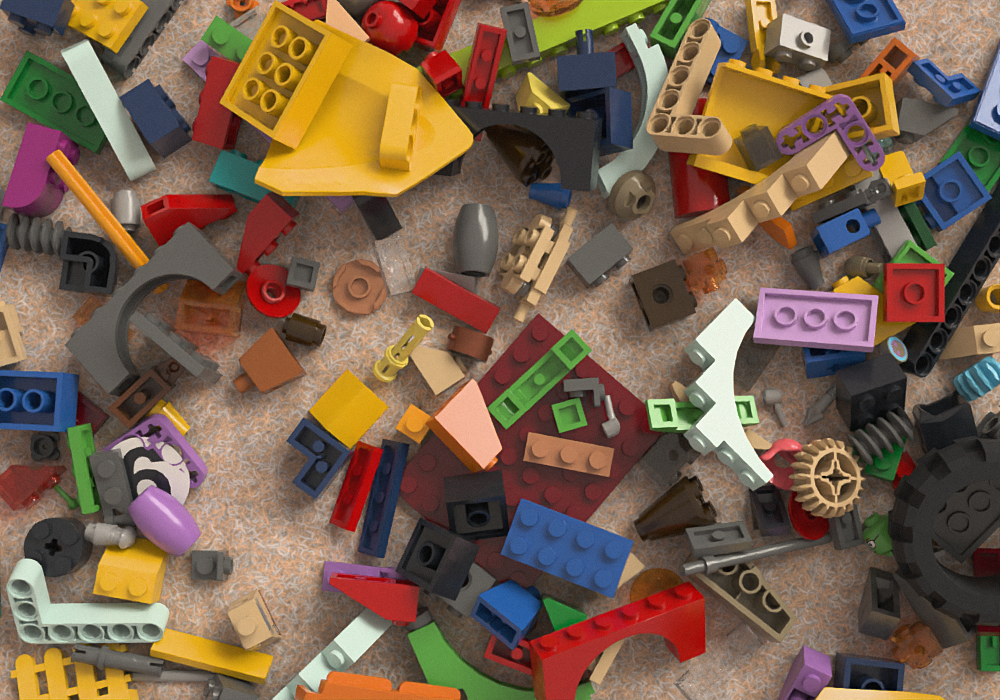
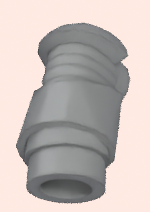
(110, 535)

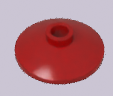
(272, 279)
(804, 523)

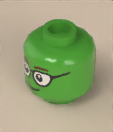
(877, 534)

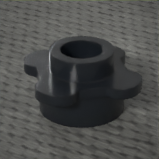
(37, 442)

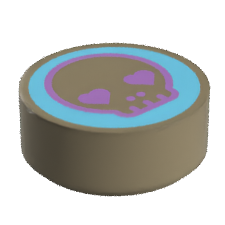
(895, 347)

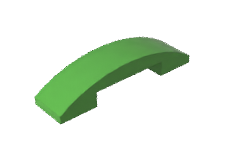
(539, 379)
(678, 417)

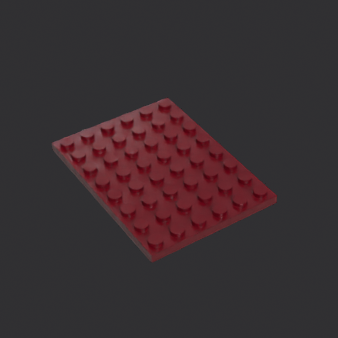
(553, 487)

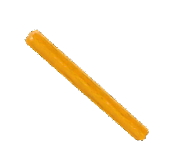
(99, 211)

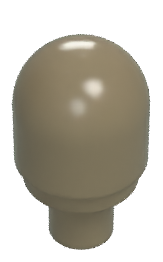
(862, 267)

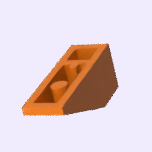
(893, 61)

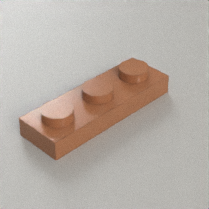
(568, 454)

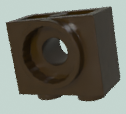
(670, 280)

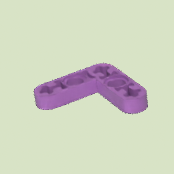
(841, 123)
(169, 435)

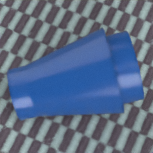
(551, 195)

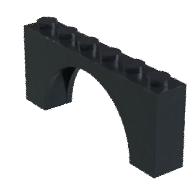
(571, 138)

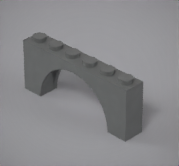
(104, 339)

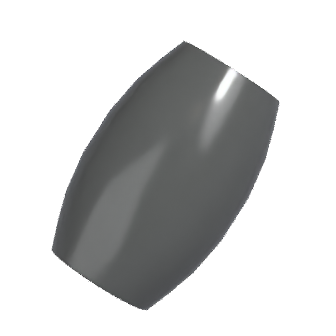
(475, 240)

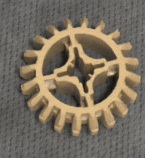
(821, 495)

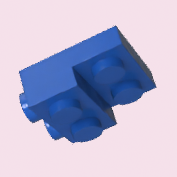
(951, 193)

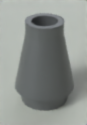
(808, 266)

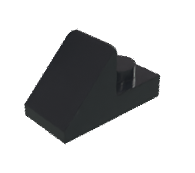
(769, 511)

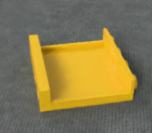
(755, 97)

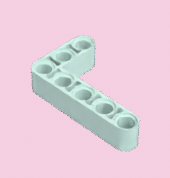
(108, 109)
(69, 623)

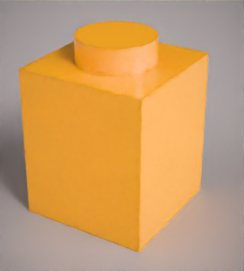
(413, 424)

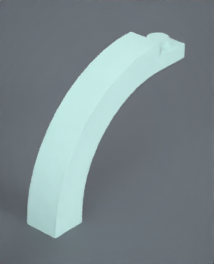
(652, 75)

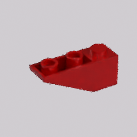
(174, 210)
(263, 227)

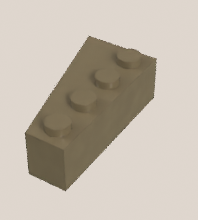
(748, 597)

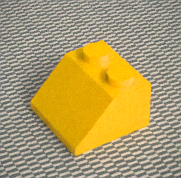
(132, 572)

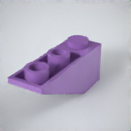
(807, 675)

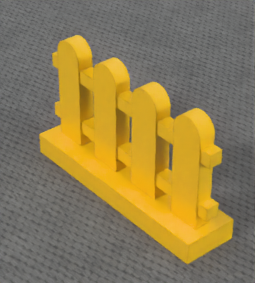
(57, 678)

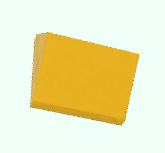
(348, 409)

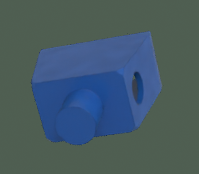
(834, 235)
(508, 611)

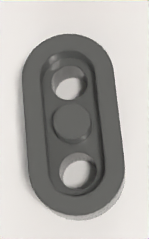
(842, 50)

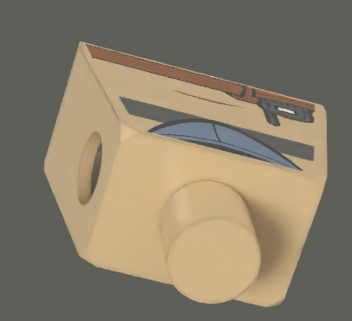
(253, 621)

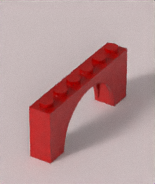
(565, 654)

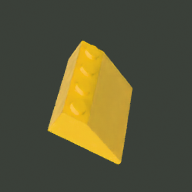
(285, 74)

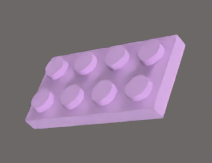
(816, 319)

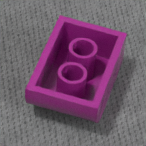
(34, 184)

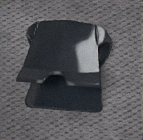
(943, 422)

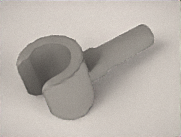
(774, 397)
(612, 426)

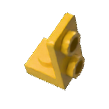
(905, 184)

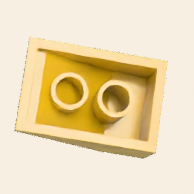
(875, 102)

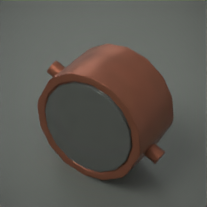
(470, 344)

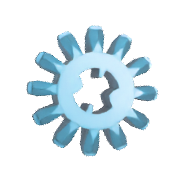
(978, 378)

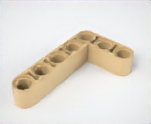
(671, 119)

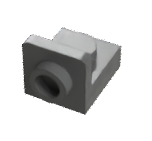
(579, 388)
(211, 565)

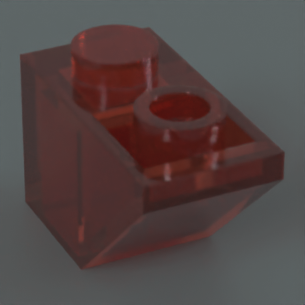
(25, 482)

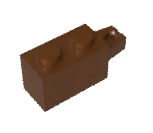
(146, 392)

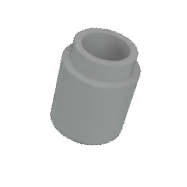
(126, 209)

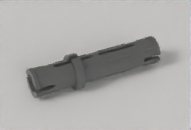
(124, 661)

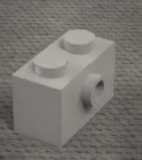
(797, 42)

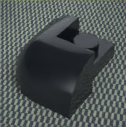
(88, 264)

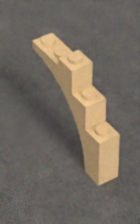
(767, 200)

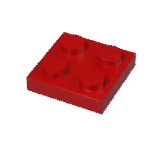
(913, 292)

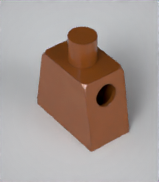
(268, 365)

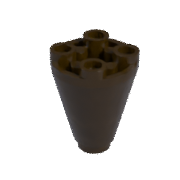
(522, 152)
(676, 511)

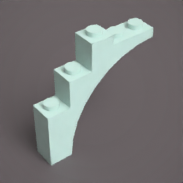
(713, 393)
(339, 653)

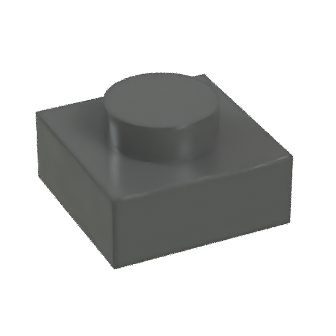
(302, 274)

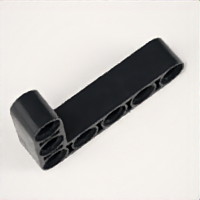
(378, 215)

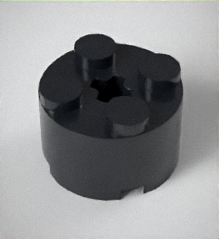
(69, 534)

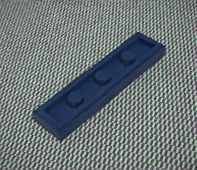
(383, 499)

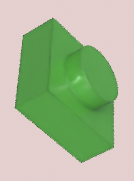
(569, 415)

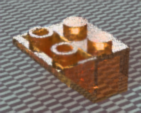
(209, 312)

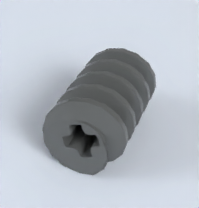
(35, 236)
(883, 436)

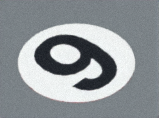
(148, 469)

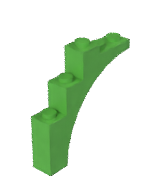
(447, 668)

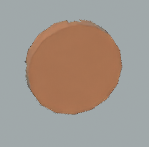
(359, 296)

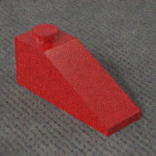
(387, 597)

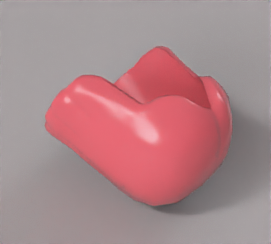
(787, 449)

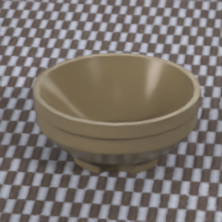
(627, 192)

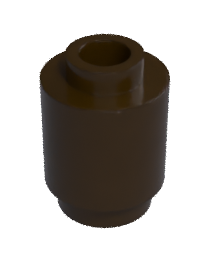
(304, 330)

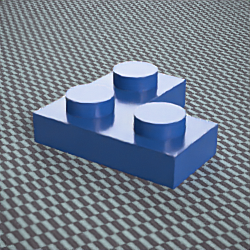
(945, 89)

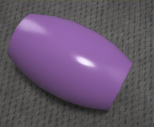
(164, 521)

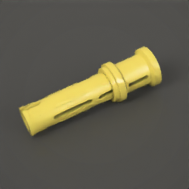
(419, 329)

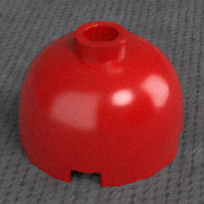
(390, 26)

